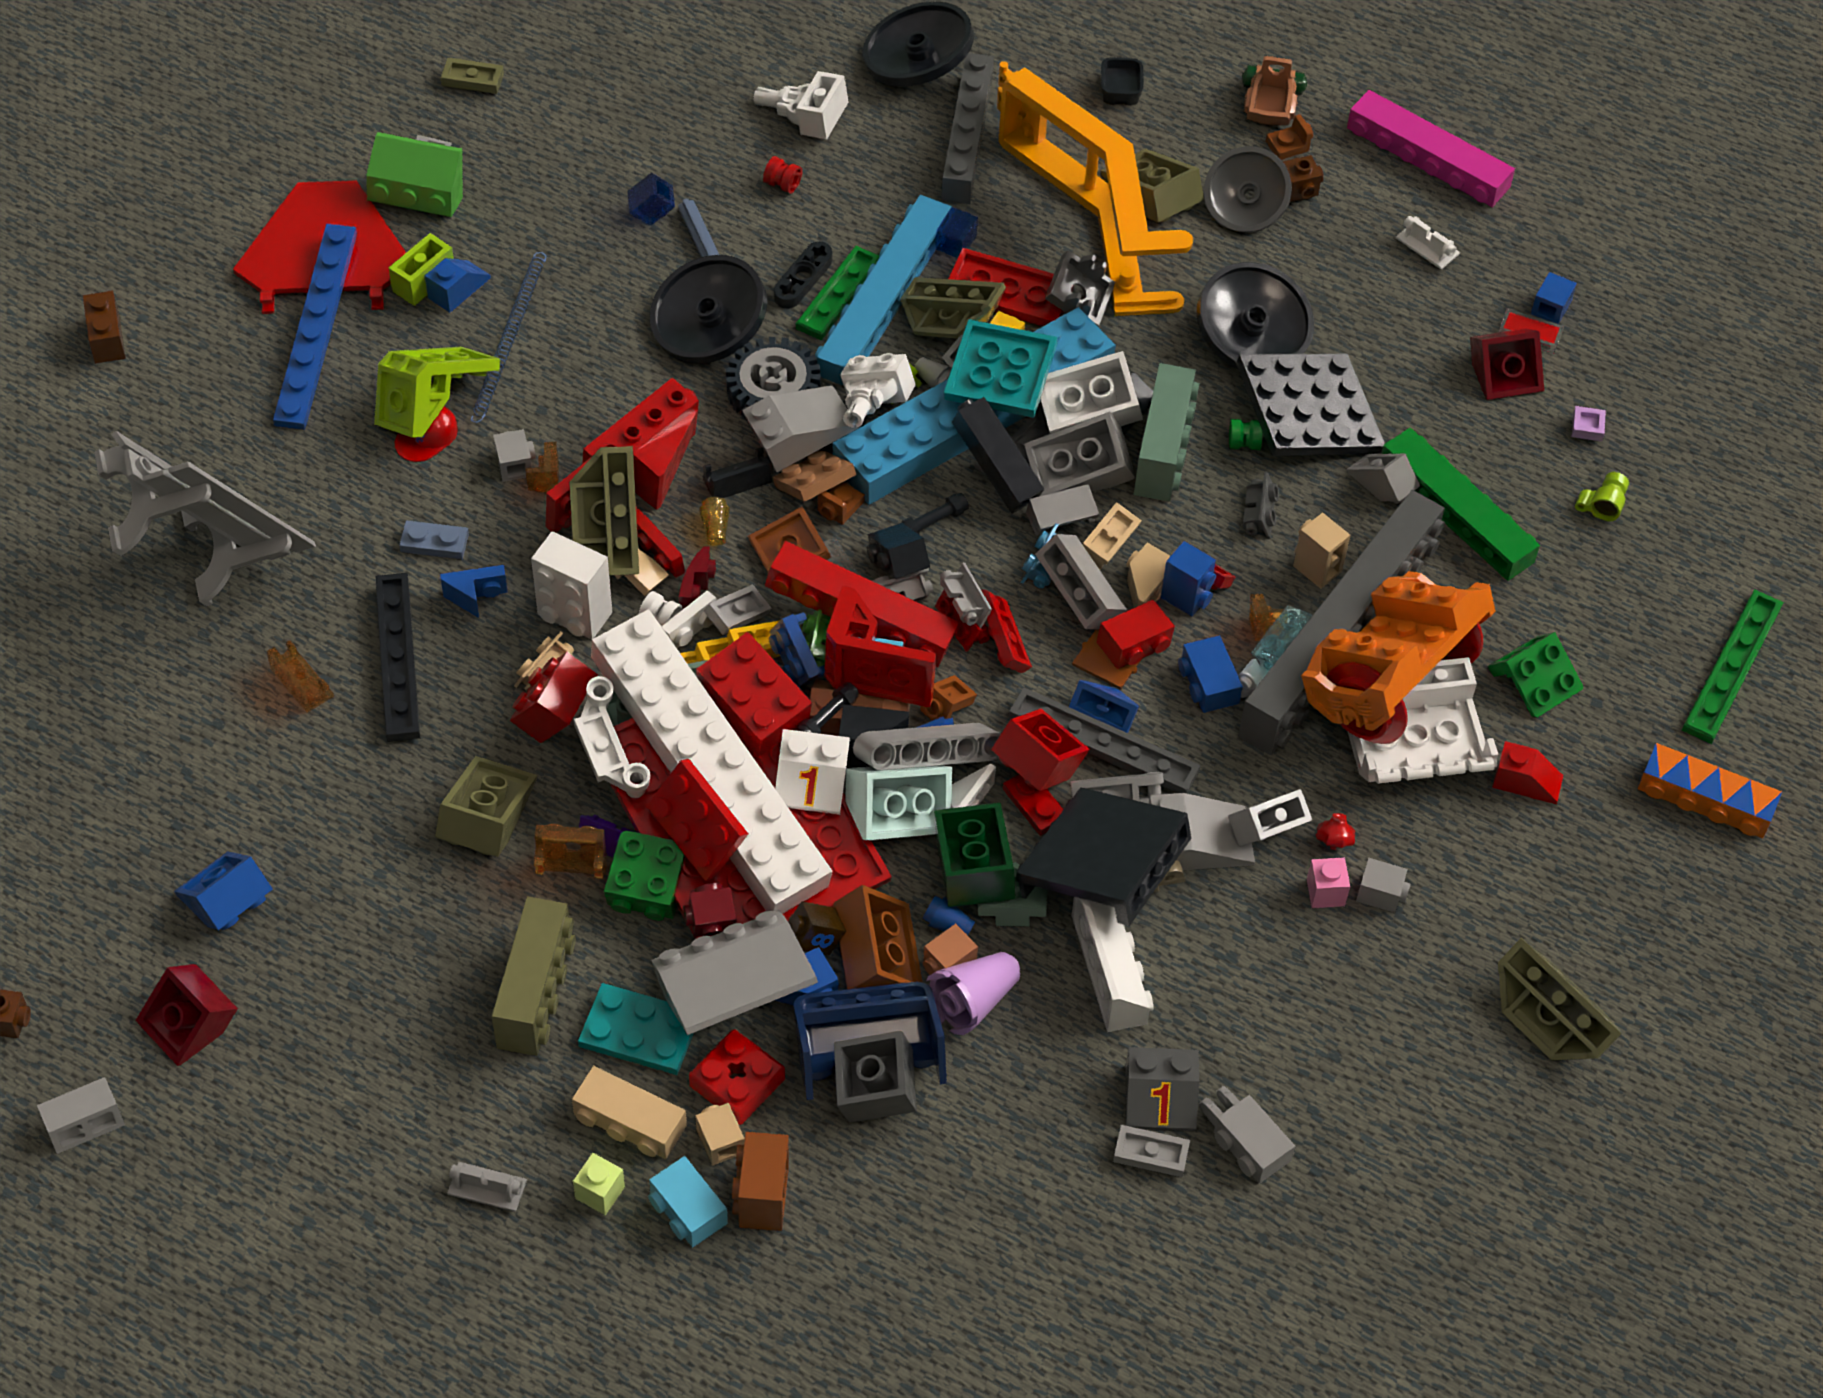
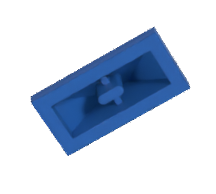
(1104, 704)

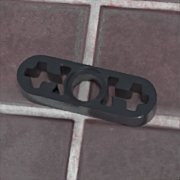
(803, 264)

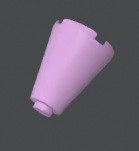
(973, 989)

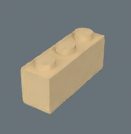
(629, 1113)

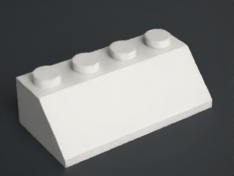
(1112, 965)

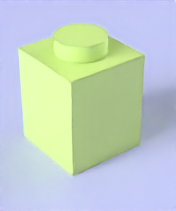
(599, 1184)

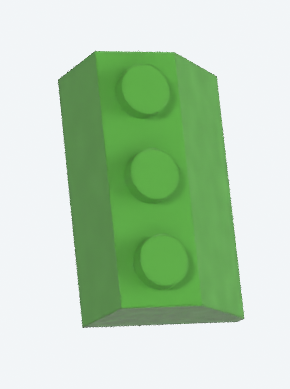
(415, 174)

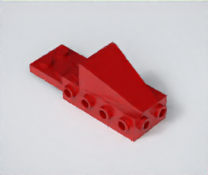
(659, 436)

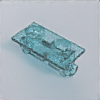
(1280, 635)

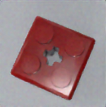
(737, 1055)

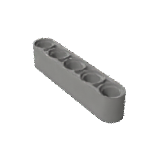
(926, 746)

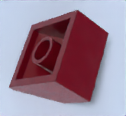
(1508, 363)
(185, 1012)

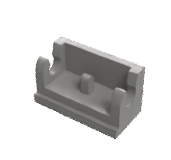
(1061, 508)
(80, 1115)

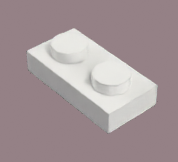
(689, 621)

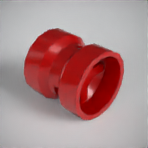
(782, 174)

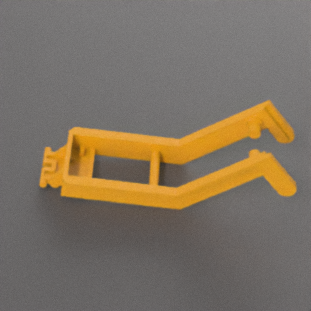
(1024, 110)

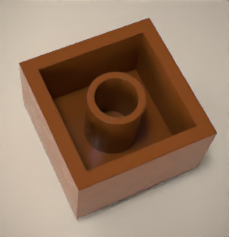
(761, 1181)

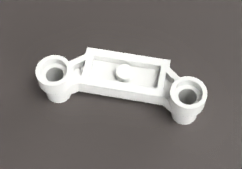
(603, 743)

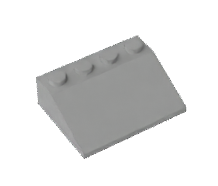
(733, 971)

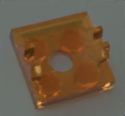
(553, 855)

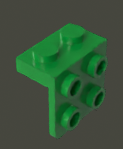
(644, 875)

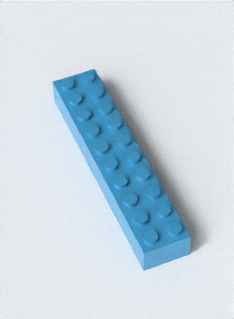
(921, 430)

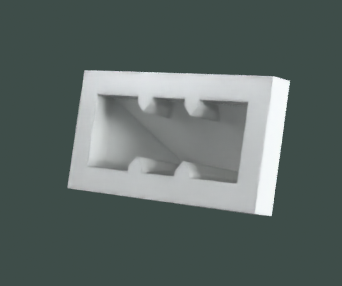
(973, 788)

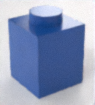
(1553, 298)

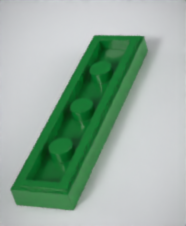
(836, 293)

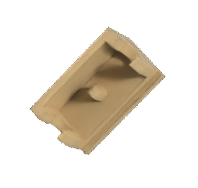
(1110, 534)

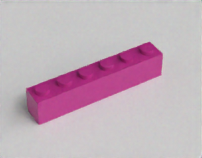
(1430, 148)

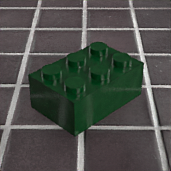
(974, 854)

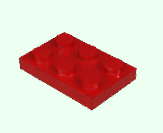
(697, 819)

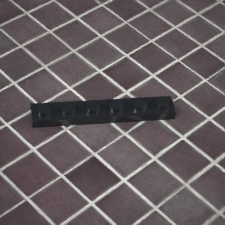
(397, 657)

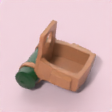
(1272, 92)

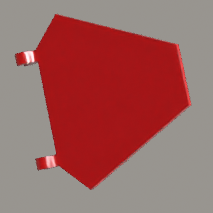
(289, 244)

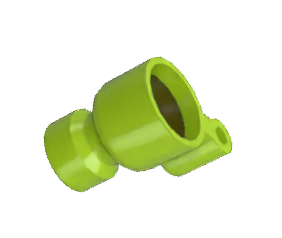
(1606, 501)

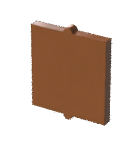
(1095, 662)

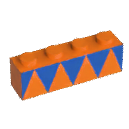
(1709, 791)

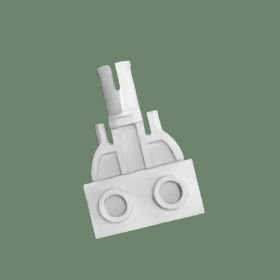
(810, 106)
(875, 382)

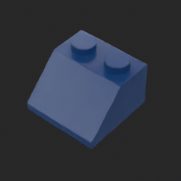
(225, 890)

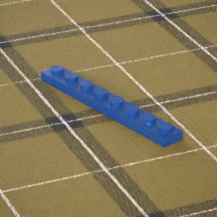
(315, 327)

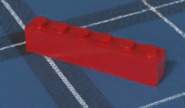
(818, 584)

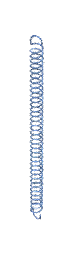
(504, 333)

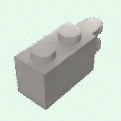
(1248, 1134)

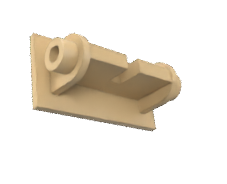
(547, 650)

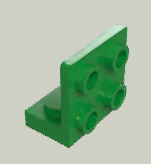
(1540, 673)

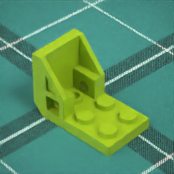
(404, 388)

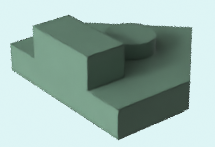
(1018, 910)

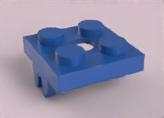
(794, 651)

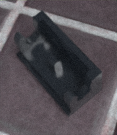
(739, 476)

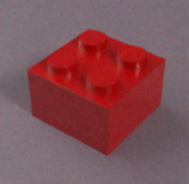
(552, 697)
(1039, 749)

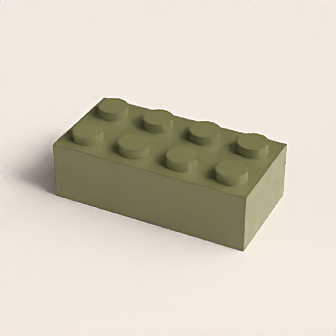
(533, 976)

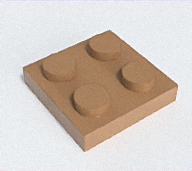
(814, 475)

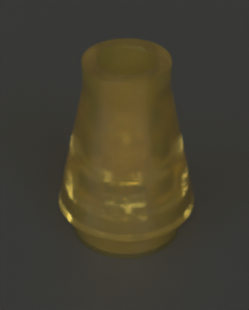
(715, 518)

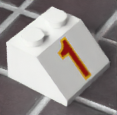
(812, 771)

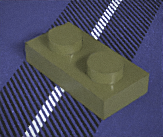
(472, 75)

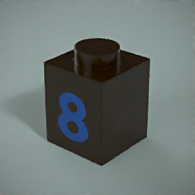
(817, 927)

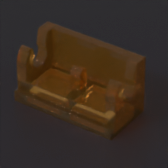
(299, 677)

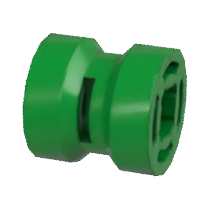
(1245, 434)

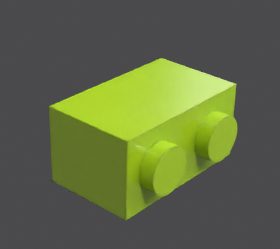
(409, 271)

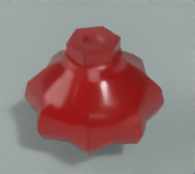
(1336, 832)

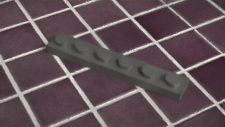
(1112, 743)

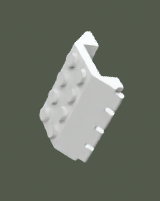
(1440, 732)

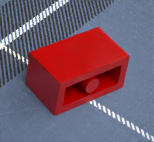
(1135, 634)

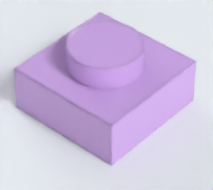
(1588, 423)

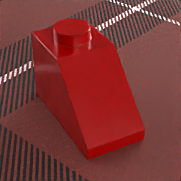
(1527, 773)

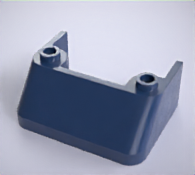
(862, 1013)

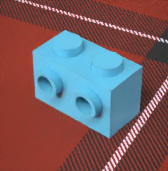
(687, 1202)

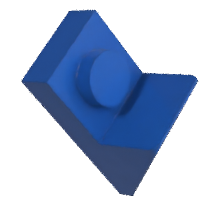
(466, 585)

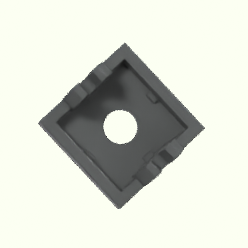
(1090, 277)

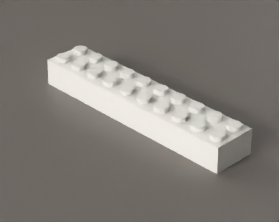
(687, 724)

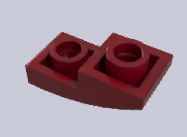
(697, 577)

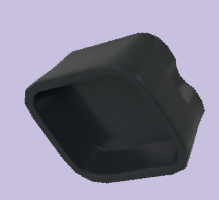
(1122, 80)

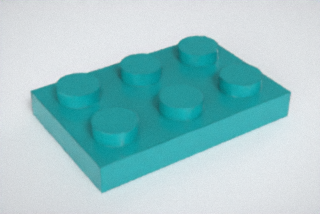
(635, 1029)

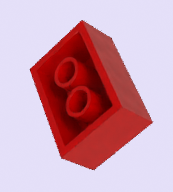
(753, 693)

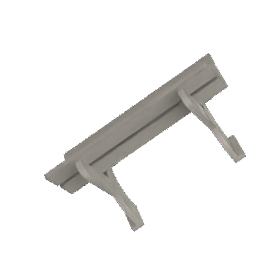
(201, 501)

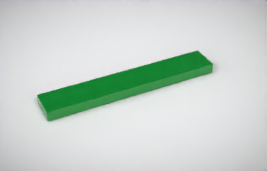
(1732, 666)

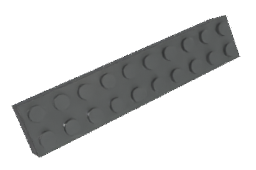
(1395, 550)

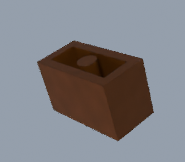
(104, 327)

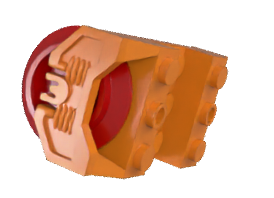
(1368, 673)

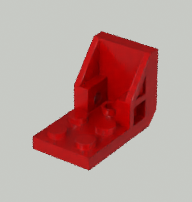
(871, 665)

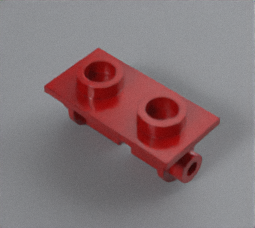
(965, 633)

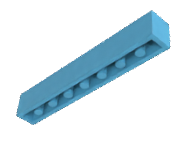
(886, 282)

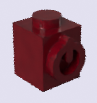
(710, 909)

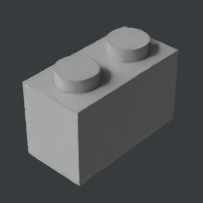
(1270, 817)

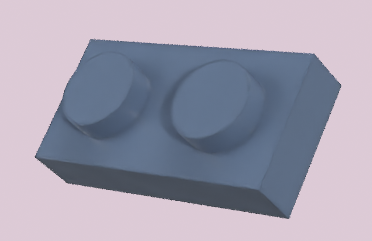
(434, 539)

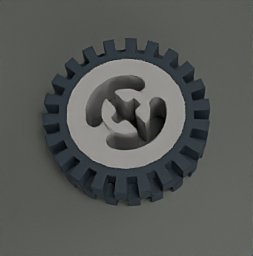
(770, 366)

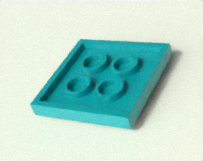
(1001, 366)

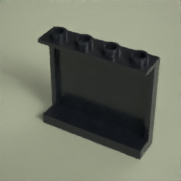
(1107, 851)

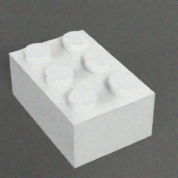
(572, 585)

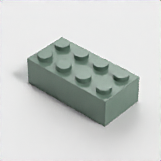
(1166, 432)

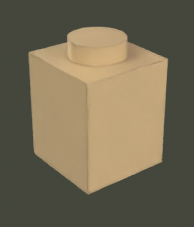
(719, 1132)

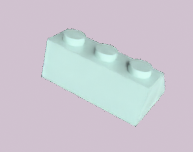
(897, 800)

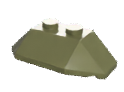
(945, 305)
(606, 508)
(1551, 1007)

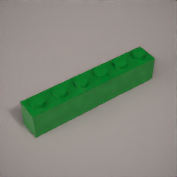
(1467, 509)

